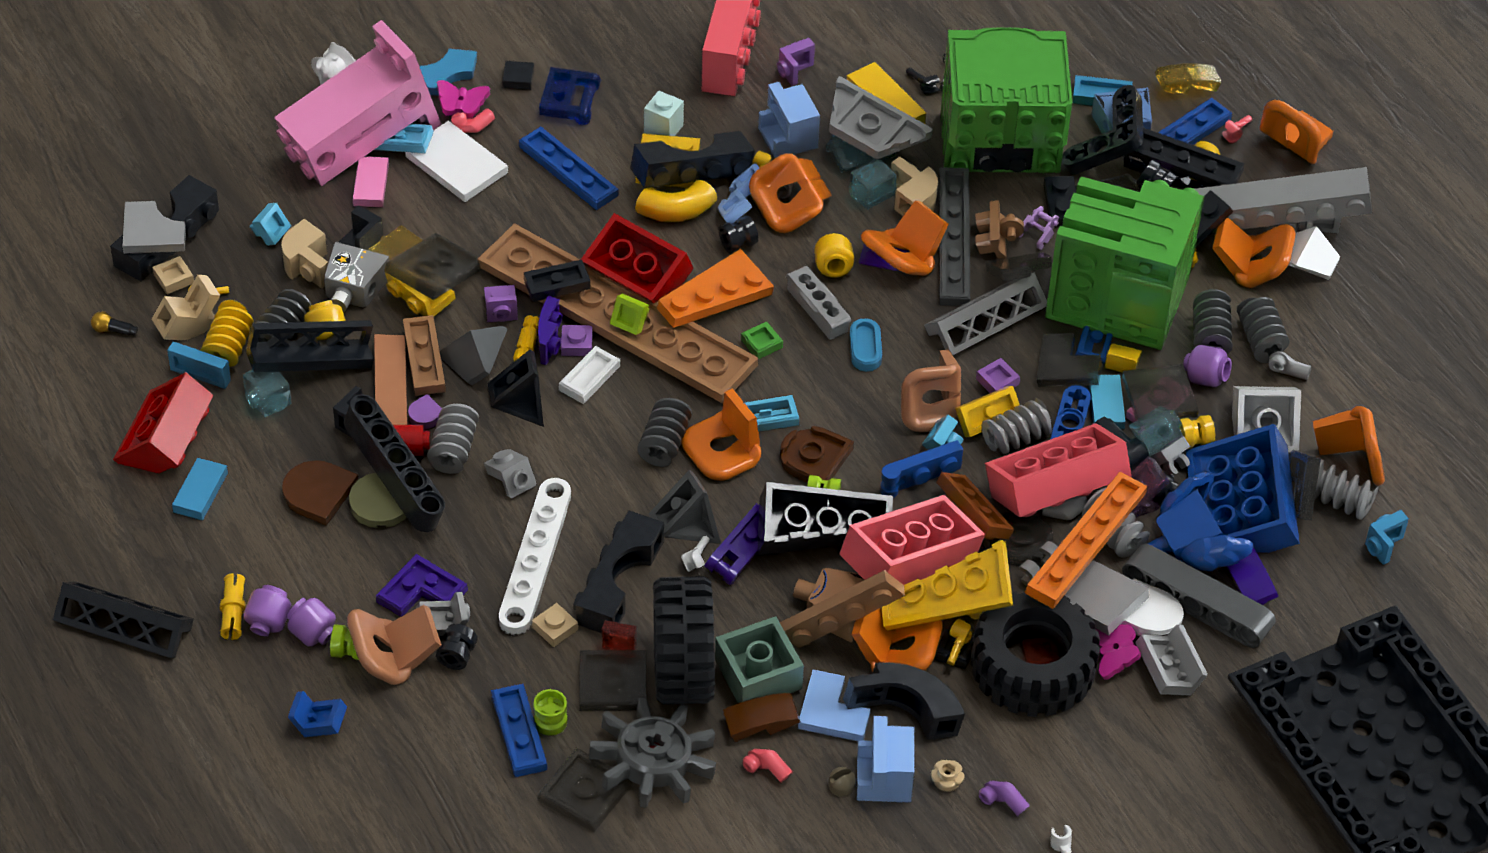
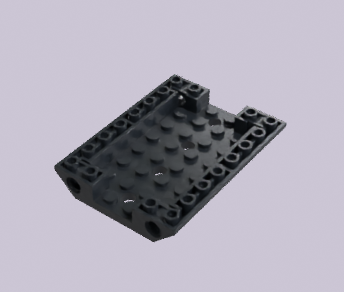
(1417, 731)

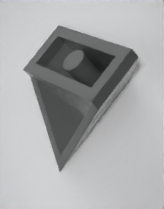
(474, 353)
(687, 511)

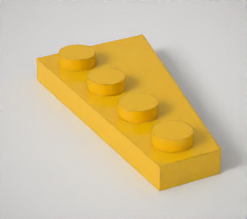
(954, 591)

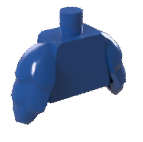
(1192, 531)

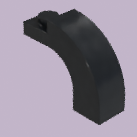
(911, 690)

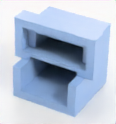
(790, 121)
(886, 763)

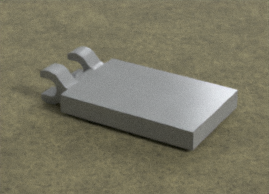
(1099, 591)

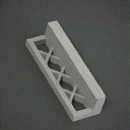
(980, 306)

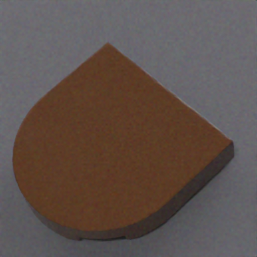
(814, 453)
(317, 489)

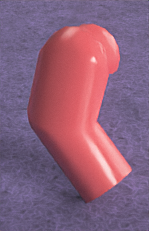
(767, 760)

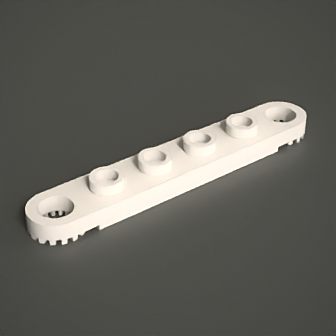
(535, 556)

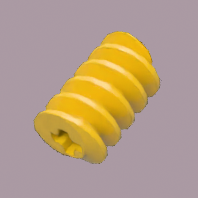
(228, 331)

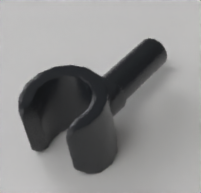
(927, 84)

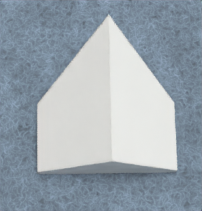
(1314, 253)

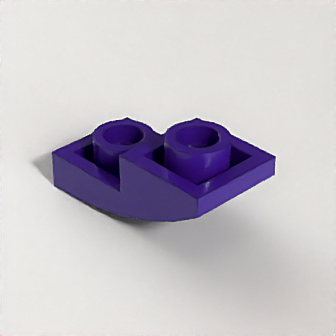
(549, 322)
(1253, 579)

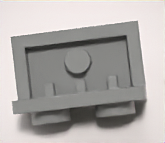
(1172, 661)

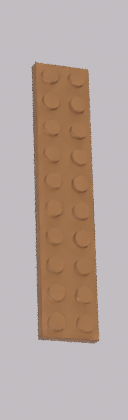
(683, 351)

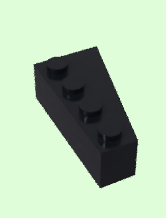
(812, 516)

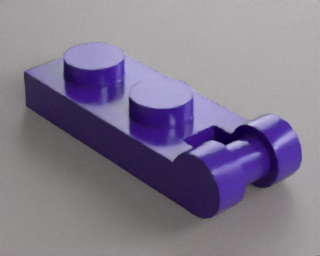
(739, 546)

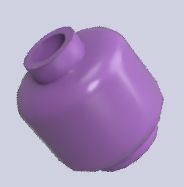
(1207, 366)
(267, 610)
(311, 621)

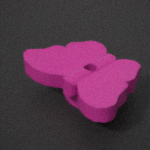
(460, 100)
(1117, 659)

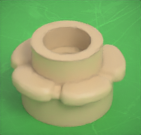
(944, 781)

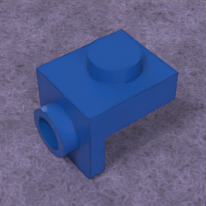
(316, 717)

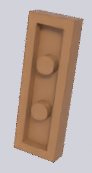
(424, 355)

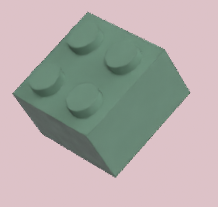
(759, 661)

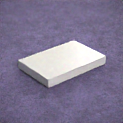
(459, 162)

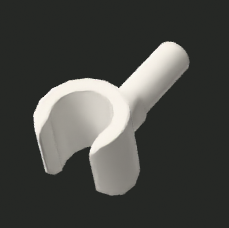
(693, 557)
(1062, 843)

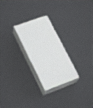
(589, 375)

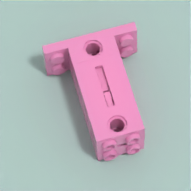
(357, 109)

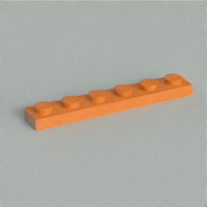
(1086, 540)

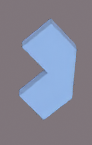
(737, 204)

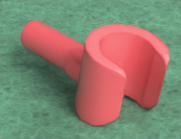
(1234, 130)

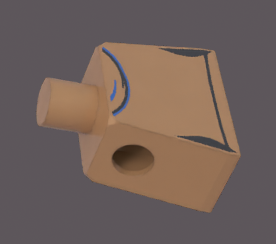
(828, 584)

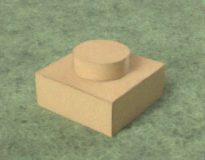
(173, 275)
(555, 625)

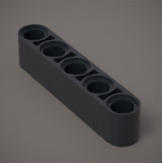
(394, 463)

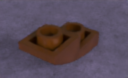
(761, 713)

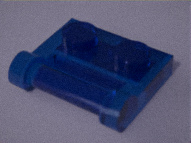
(560, 91)

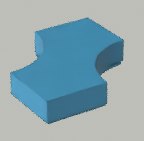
(451, 68)

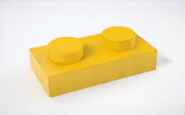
(986, 407)

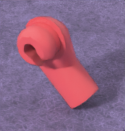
(474, 124)

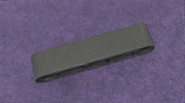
(1202, 595)

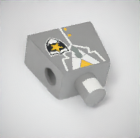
(354, 275)

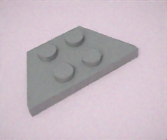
(873, 123)

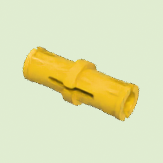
(232, 606)

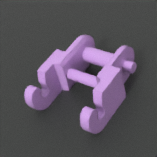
(1030, 221)

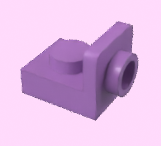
(500, 303)

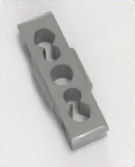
(818, 302)

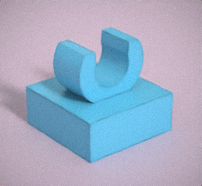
(270, 224)
(942, 433)

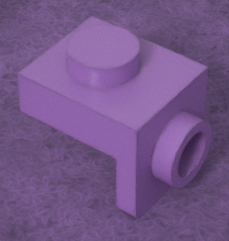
(795, 58)

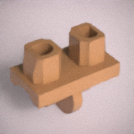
(999, 228)

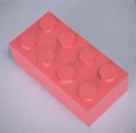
(727, 45)
(1057, 470)
(911, 541)

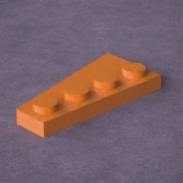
(717, 289)

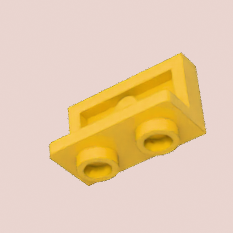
(417, 301)

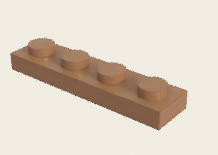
(842, 608)

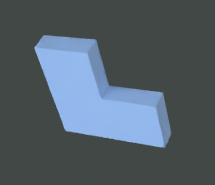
(825, 714)

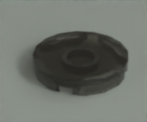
(1028, 536)

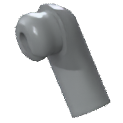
(1283, 363)
(1068, 510)

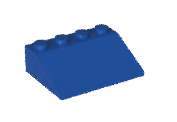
(1250, 487)

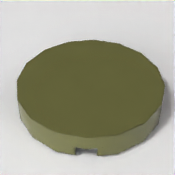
(373, 503)

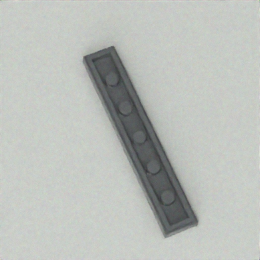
(955, 244)

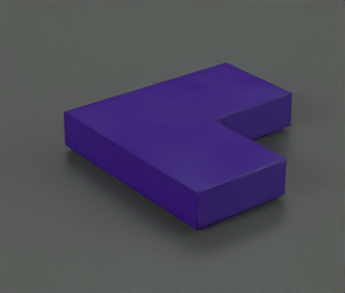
(418, 580)

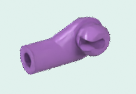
(1003, 792)

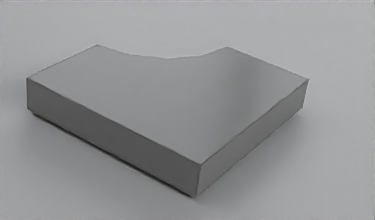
(150, 231)

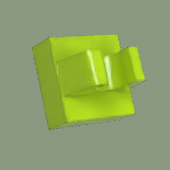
(629, 314)

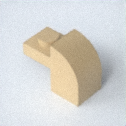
(913, 186)
(303, 253)
(188, 316)

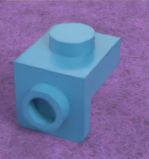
(1384, 533)

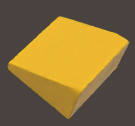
(1122, 358)

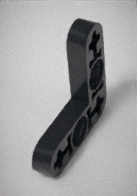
(1118, 142)

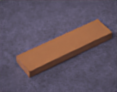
(390, 377)

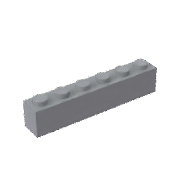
(1296, 198)

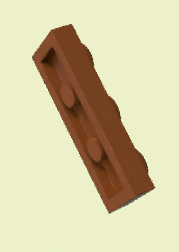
(975, 505)

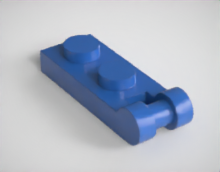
(920, 468)

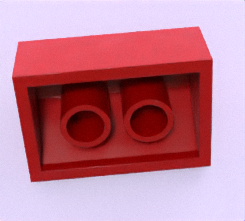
(637, 259)
(165, 425)

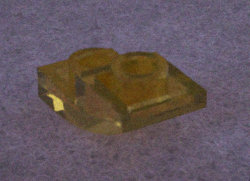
(1183, 76)

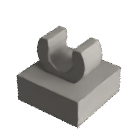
(1173, 453)

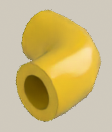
(676, 206)

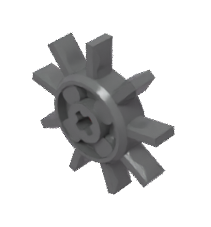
(653, 752)

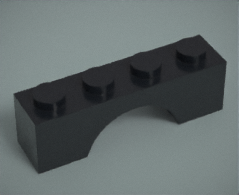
(663, 165)
(191, 203)
(633, 544)

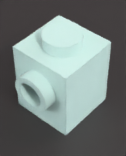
(663, 115)

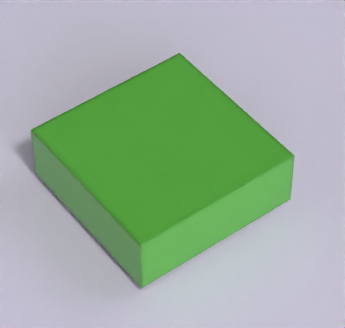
(762, 340)

